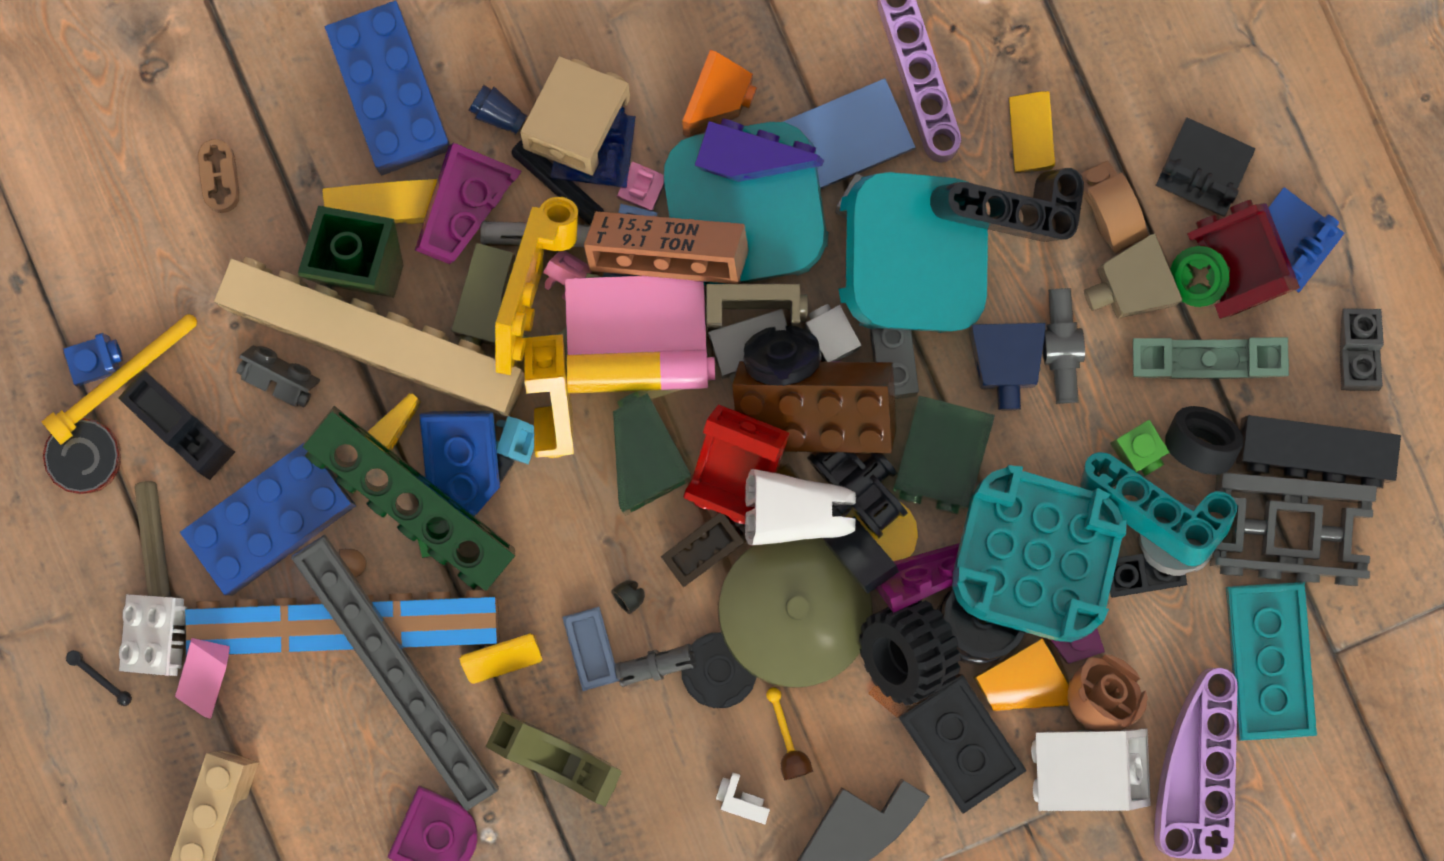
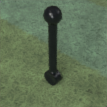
(76, 659)

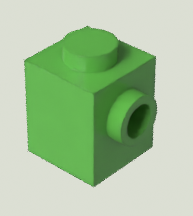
(1141, 448)

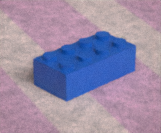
(388, 88)
(266, 520)

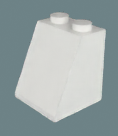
(1091, 770)

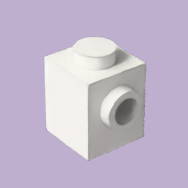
(833, 333)

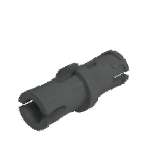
(655, 665)

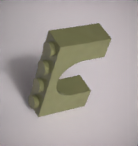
(483, 295)

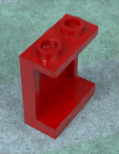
(729, 452)

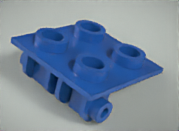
(1304, 234)

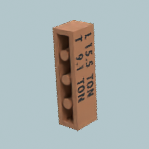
(666, 247)

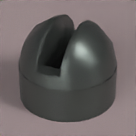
(627, 595)

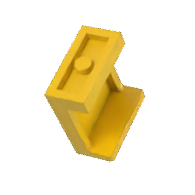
(547, 372)

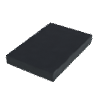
(962, 744)

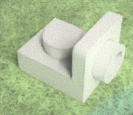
(747, 806)

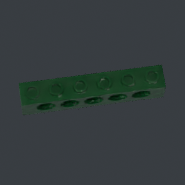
(475, 571)

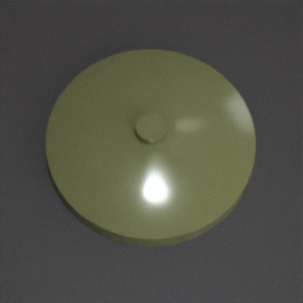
(792, 613)

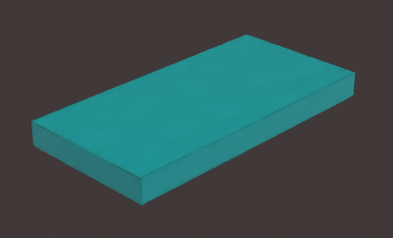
(1271, 661)

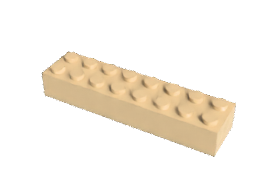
(369, 338)

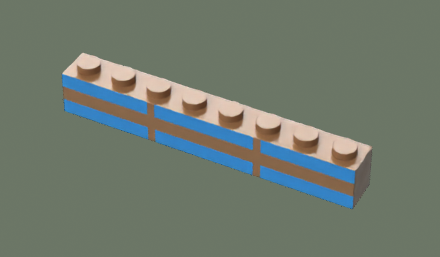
(311, 627)

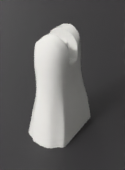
(793, 509)

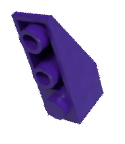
(746, 156)

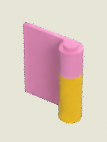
(636, 334)

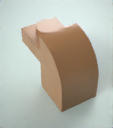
(1114, 206)

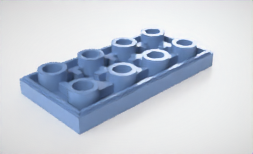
(855, 132)

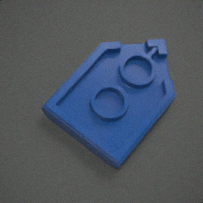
(461, 455)

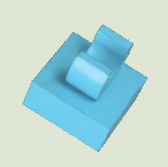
(516, 439)

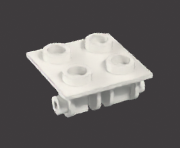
(149, 635)

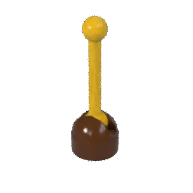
(793, 762)

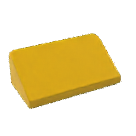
(1032, 132)
(501, 658)

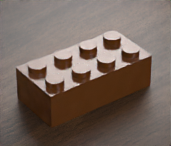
(834, 410)

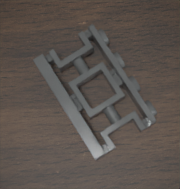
(1295, 499)

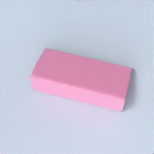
(202, 675)

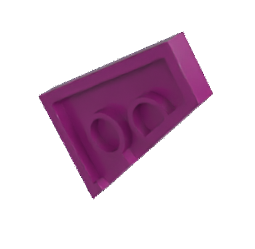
(919, 577)

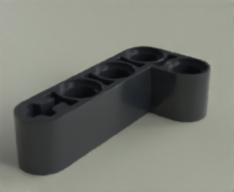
(1005, 206)

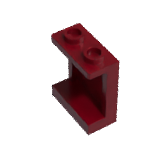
(1253, 254)

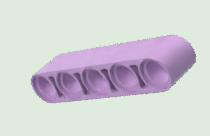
(920, 89)

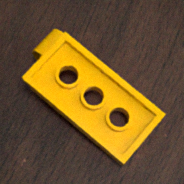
(547, 228)

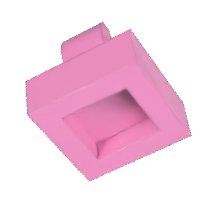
(642, 187)
(564, 267)

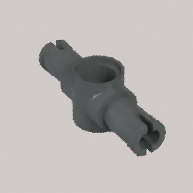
(1063, 346)

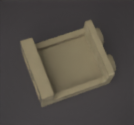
(755, 297)

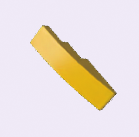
(396, 200)

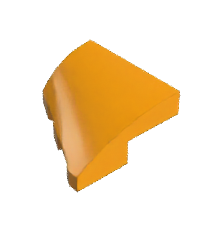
(1024, 680)

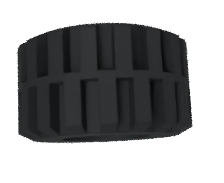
(909, 652)

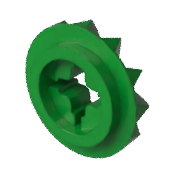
(1218, 276)

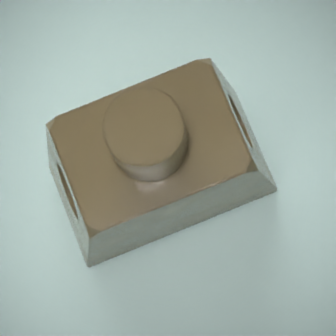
(1135, 281)

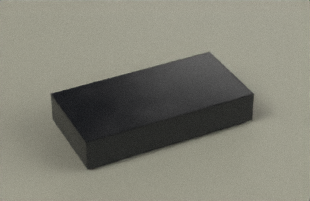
(863, 557)

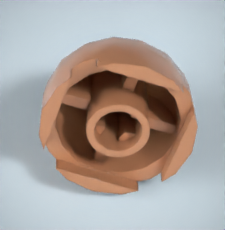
(1106, 694)

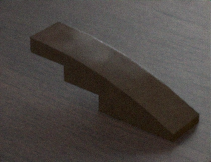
(708, 544)

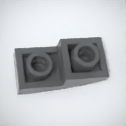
(1360, 349)

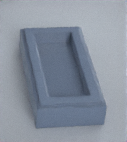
(590, 648)

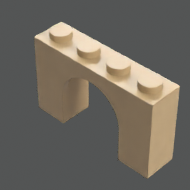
(219, 788)

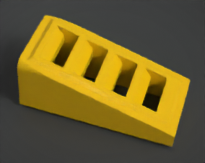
(394, 422)

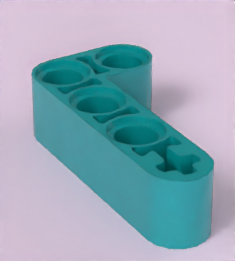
(1106, 472)

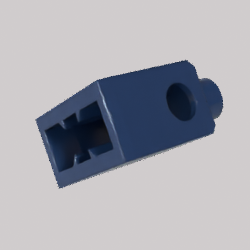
(1007, 359)

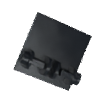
(1205, 167)

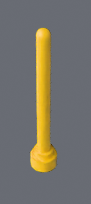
(63, 423)

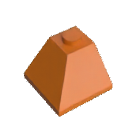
(718, 94)

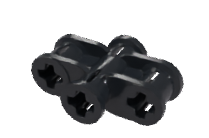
(874, 502)

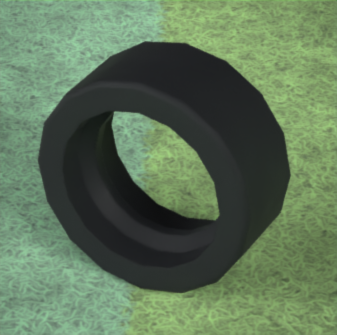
(1197, 454)

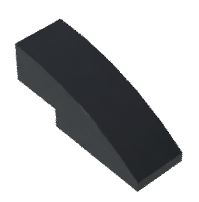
(176, 425)

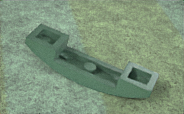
(1210, 358)

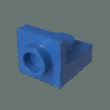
(93, 359)

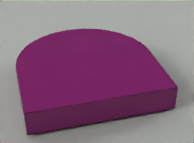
(435, 830)

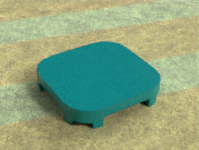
(779, 211)
(908, 263)
(1038, 555)

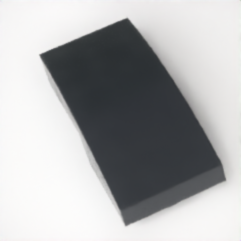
(1137, 576)

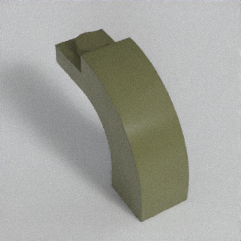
(554, 758)

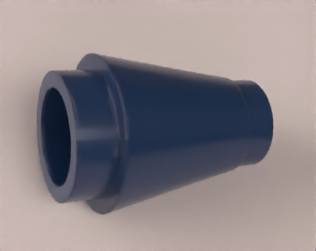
(497, 110)

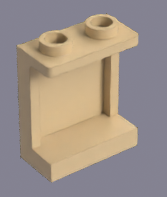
(574, 114)

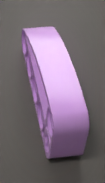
(1188, 781)

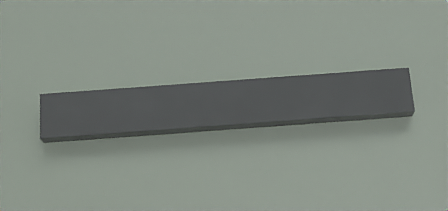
(395, 672)

